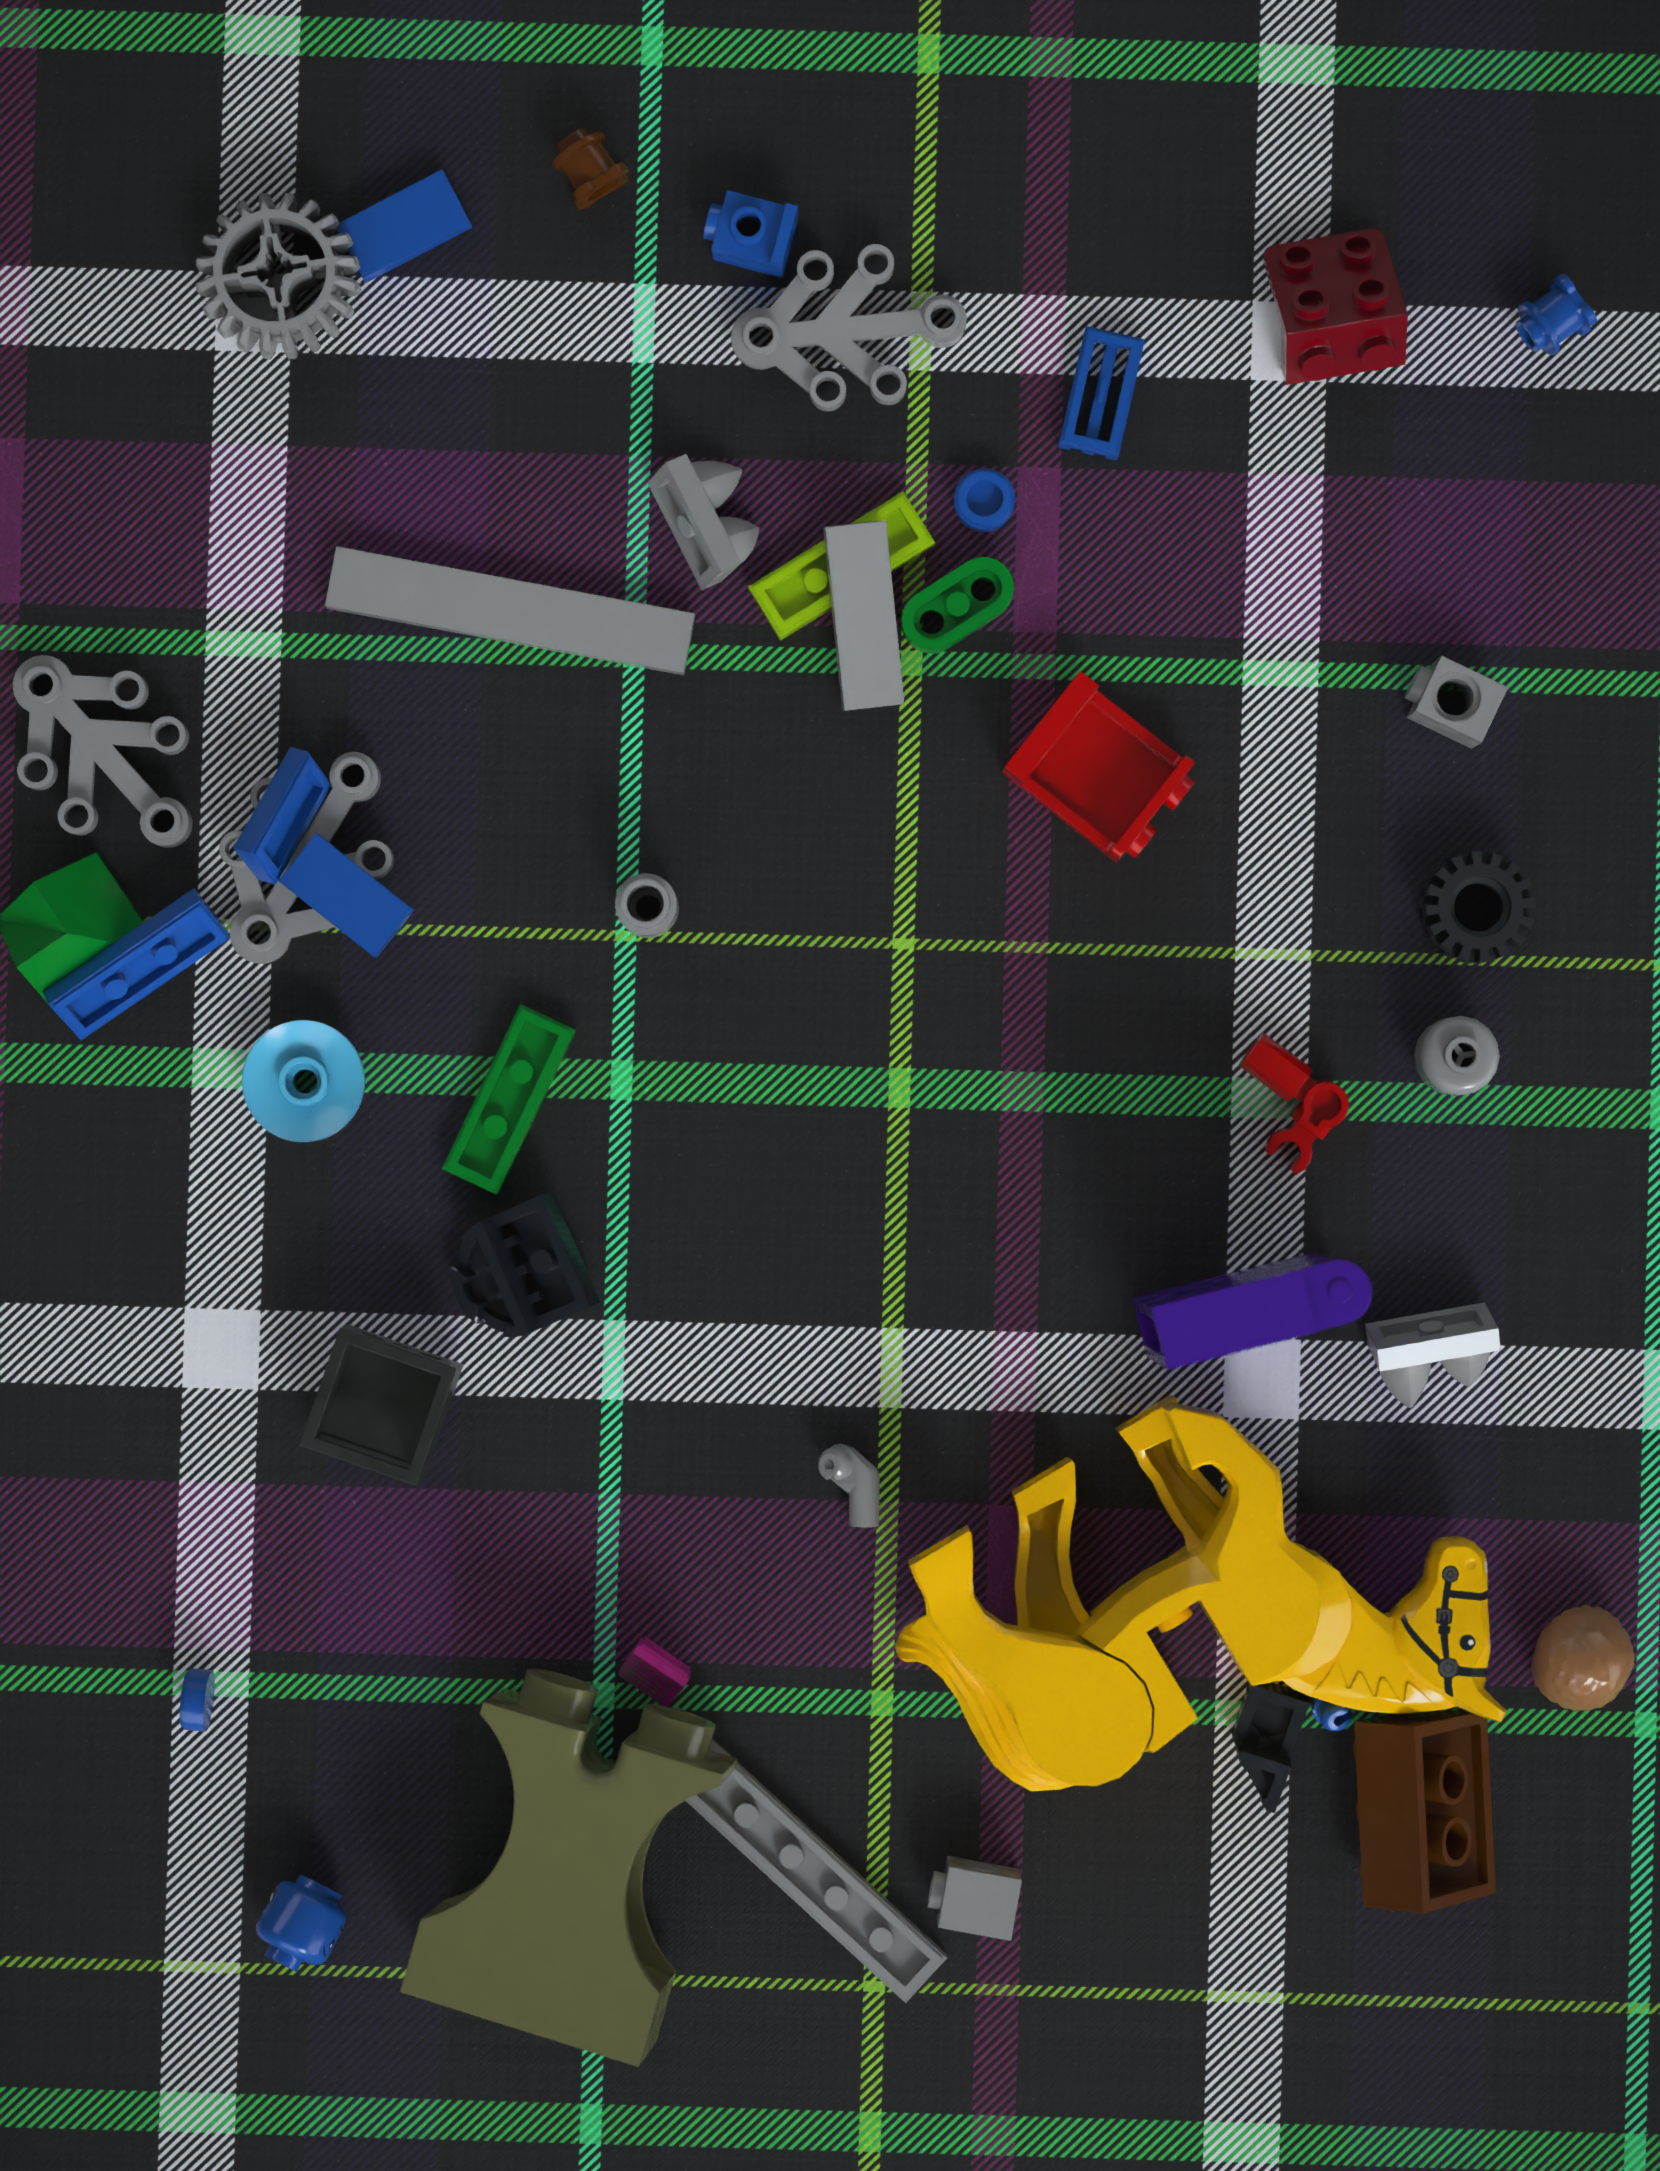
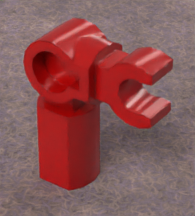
(1320, 1104)

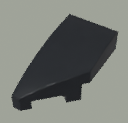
(1267, 1735)

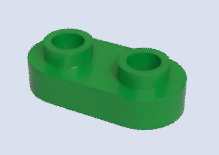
(956, 606)

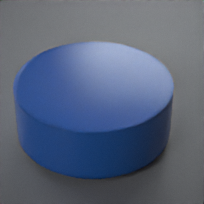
(984, 500)
(197, 1699)

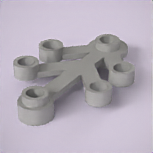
(837, 329)
(94, 743)
(280, 900)

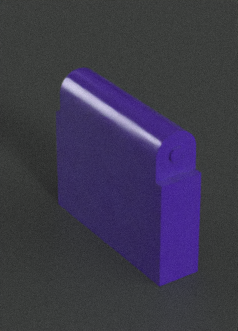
(1250, 1308)

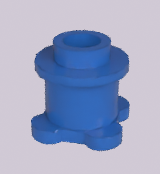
(1554, 317)

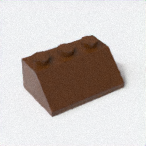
(1424, 1810)

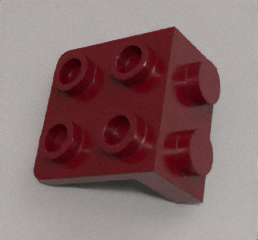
(1337, 306)

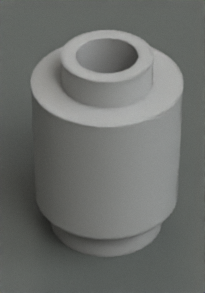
(646, 886)

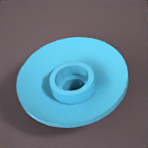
(272, 1074)

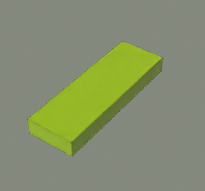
(800, 587)

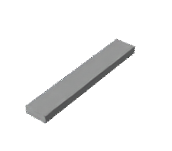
(510, 610)
(819, 1881)

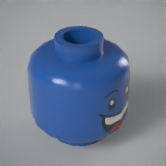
(301, 1922)

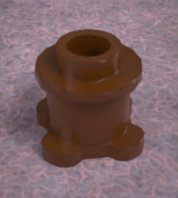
(589, 167)

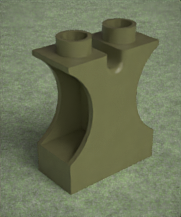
(562, 1920)

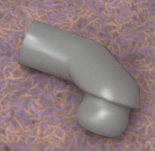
(856, 1477)

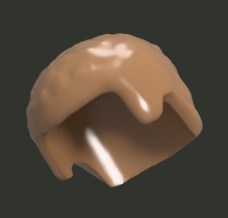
(1582, 1658)

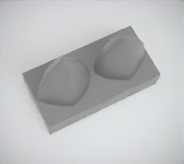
(688, 501)
(1409, 1345)

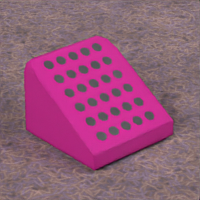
(655, 1672)

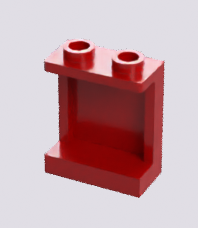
(1099, 770)

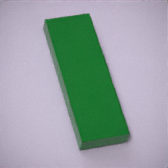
(509, 1099)

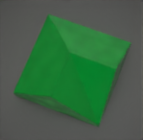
(66, 921)

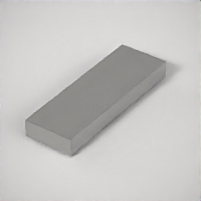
(863, 615)

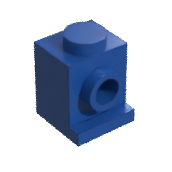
(762, 252)

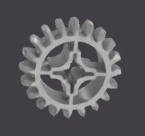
(255, 276)

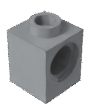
(1481, 696)
(976, 1897)

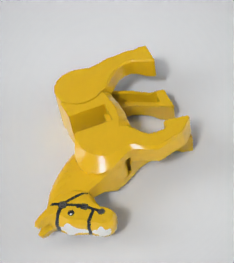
(1088, 1694)

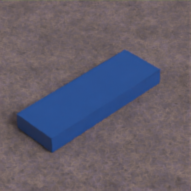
(137, 964)

